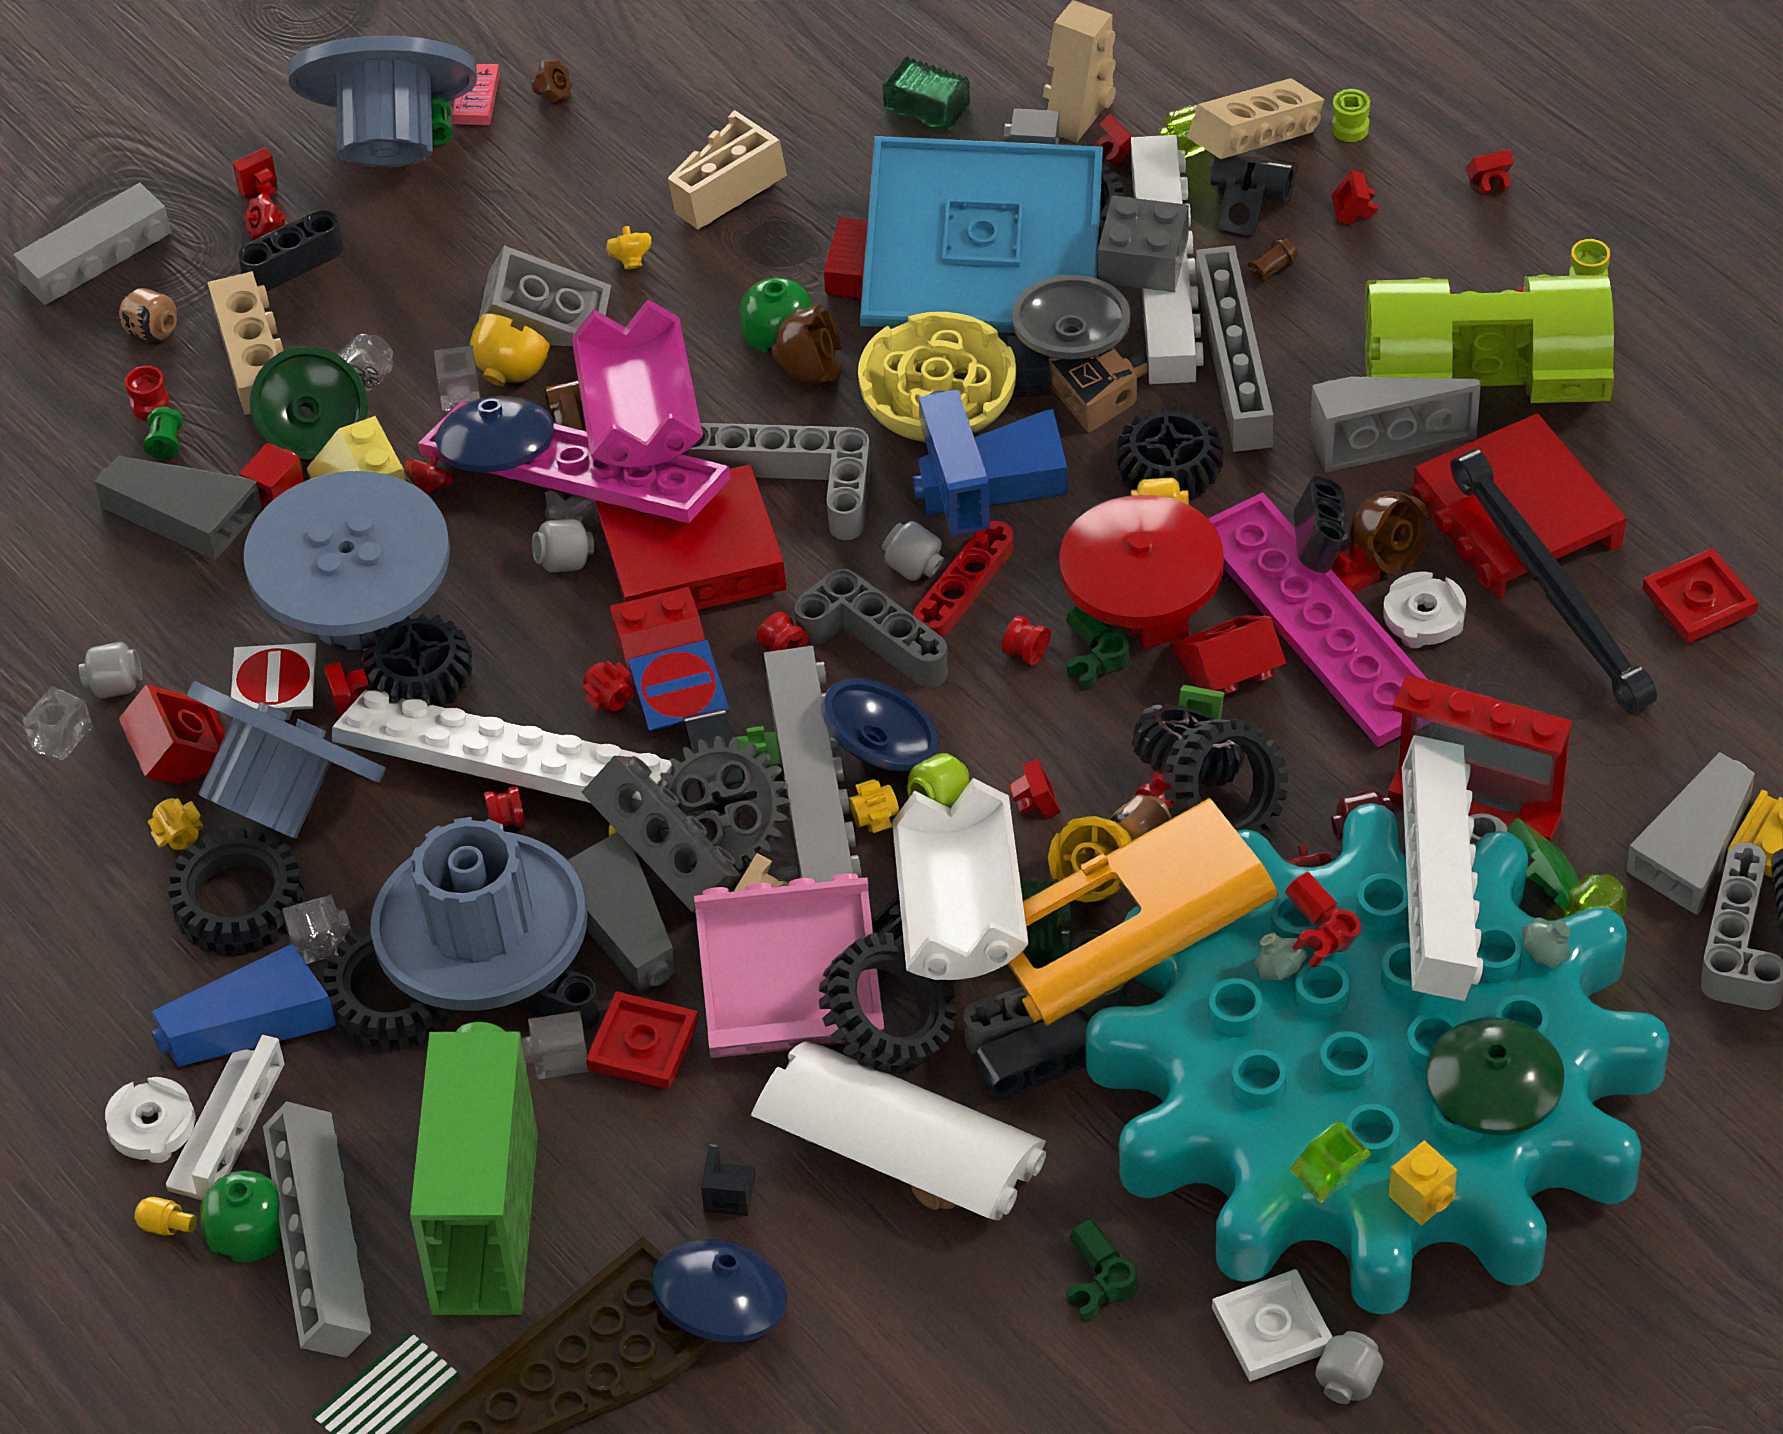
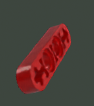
(969, 583)

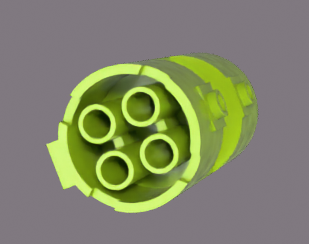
(1547, 337)

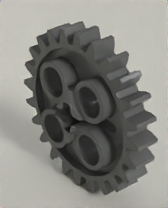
(712, 769)

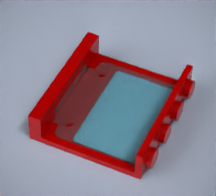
(1512, 750)

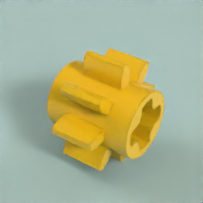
(873, 806)
(175, 824)

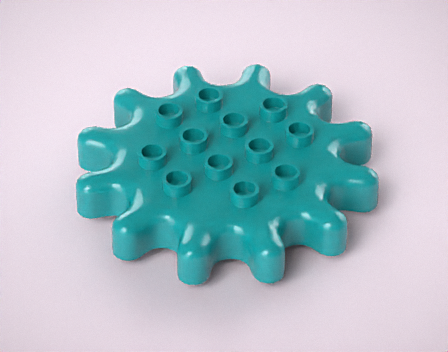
(1274, 1063)

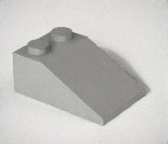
(542, 295)

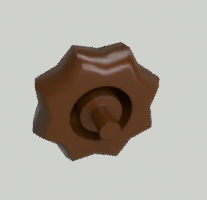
(552, 81)

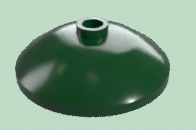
(310, 380)
(1489, 1092)

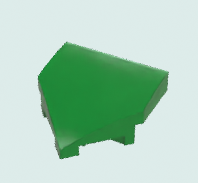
(1550, 865)

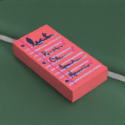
(478, 104)

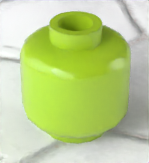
(939, 779)

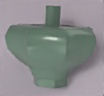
(1547, 941)
(1278, 958)

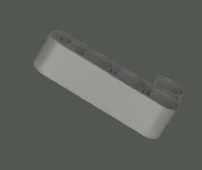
(1730, 967)

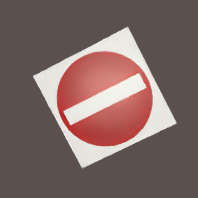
(275, 676)

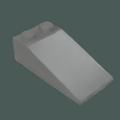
(1389, 417)

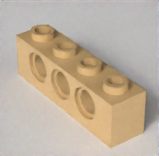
(1255, 118)
(244, 329)

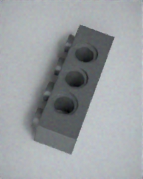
(612, 796)

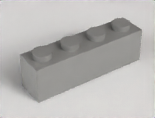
(92, 243)

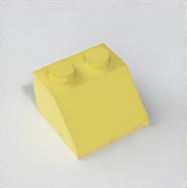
(357, 448)

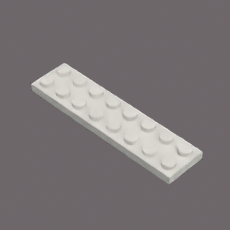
(481, 745)

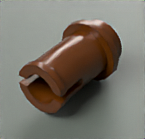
(1280, 254)

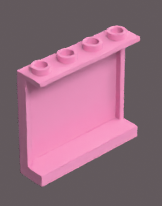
(768, 956)

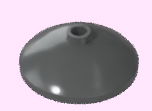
(1071, 317)

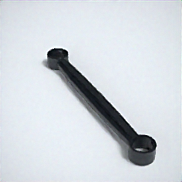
(1630, 684)

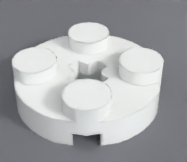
(1420, 627)
(152, 1140)

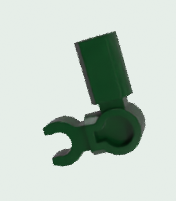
(1108, 651)
(1115, 1275)

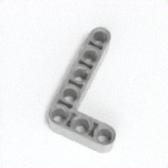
(799, 453)

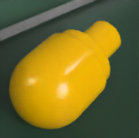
(163, 1217)

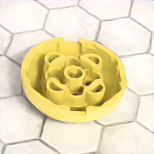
(924, 359)

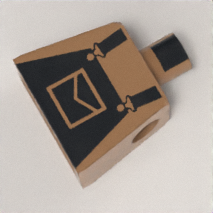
(1097, 386)

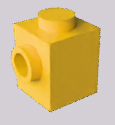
(1422, 1183)

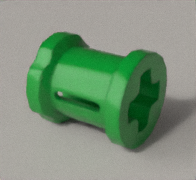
(440, 126)
(163, 433)

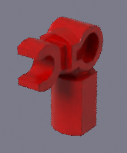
(1336, 927)

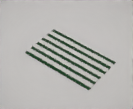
(388, 1390)

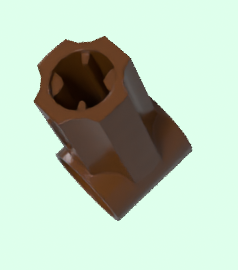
(566, 404)

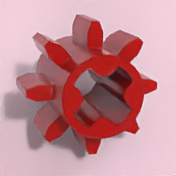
(608, 686)

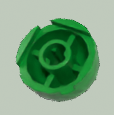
(767, 306)
(241, 1216)

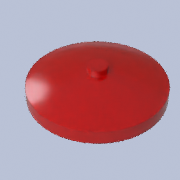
(1141, 561)

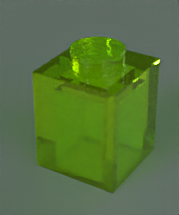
(1330, 1161)

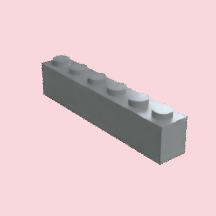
(1234, 349)
(316, 1230)

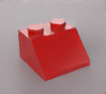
(655, 625)
(1231, 653)
(172, 734)

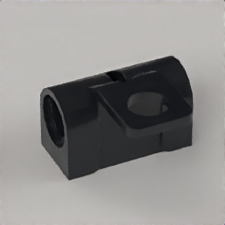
(1246, 181)

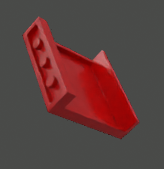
(1540, 482)
(720, 554)

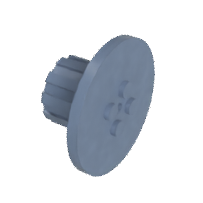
(382, 92)
(347, 555)
(269, 765)
(478, 917)

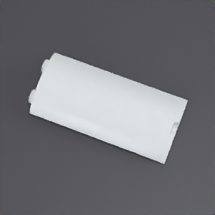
(959, 884)
(900, 1129)

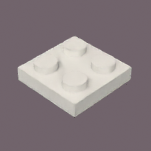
(1272, 1324)

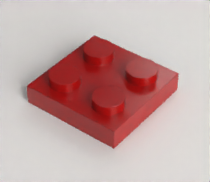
(1700, 595)
(642, 1040)

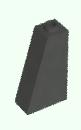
(180, 502)
(624, 912)

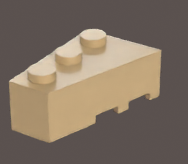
(1082, 68)
(726, 172)

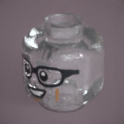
(369, 357)

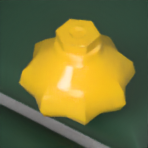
(629, 248)

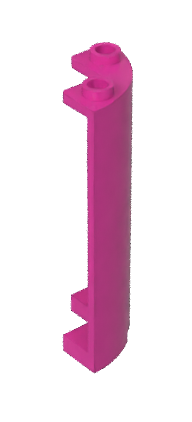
(636, 388)

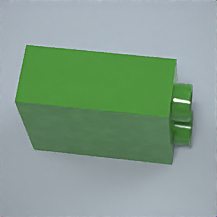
(474, 1172)

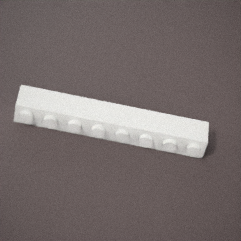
(1168, 315)
(1440, 869)

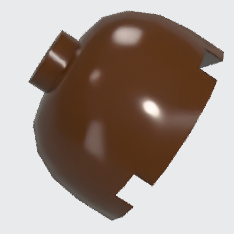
(808, 346)
(1390, 530)

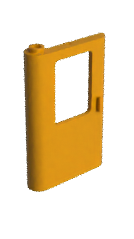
(1186, 880)

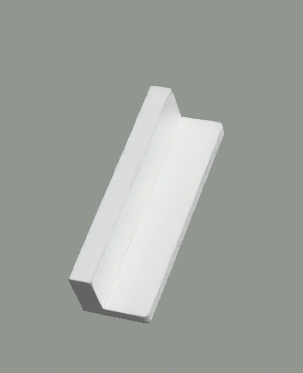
(227, 1119)

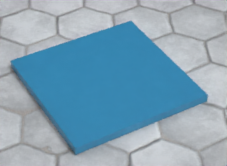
(975, 225)

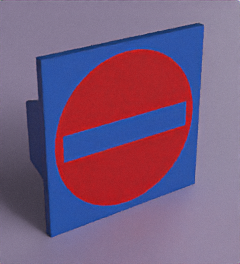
(677, 684)

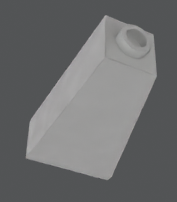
(1691, 836)

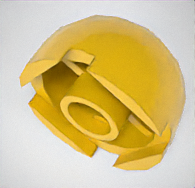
(507, 352)
(1080, 843)

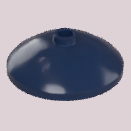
(494, 434)
(879, 724)
(719, 1290)

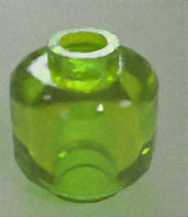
(1179, 123)
(1595, 891)

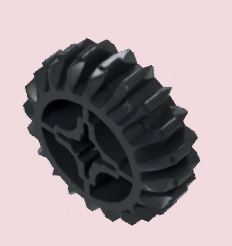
(1170, 447)
(441, 655)
(1164, 725)

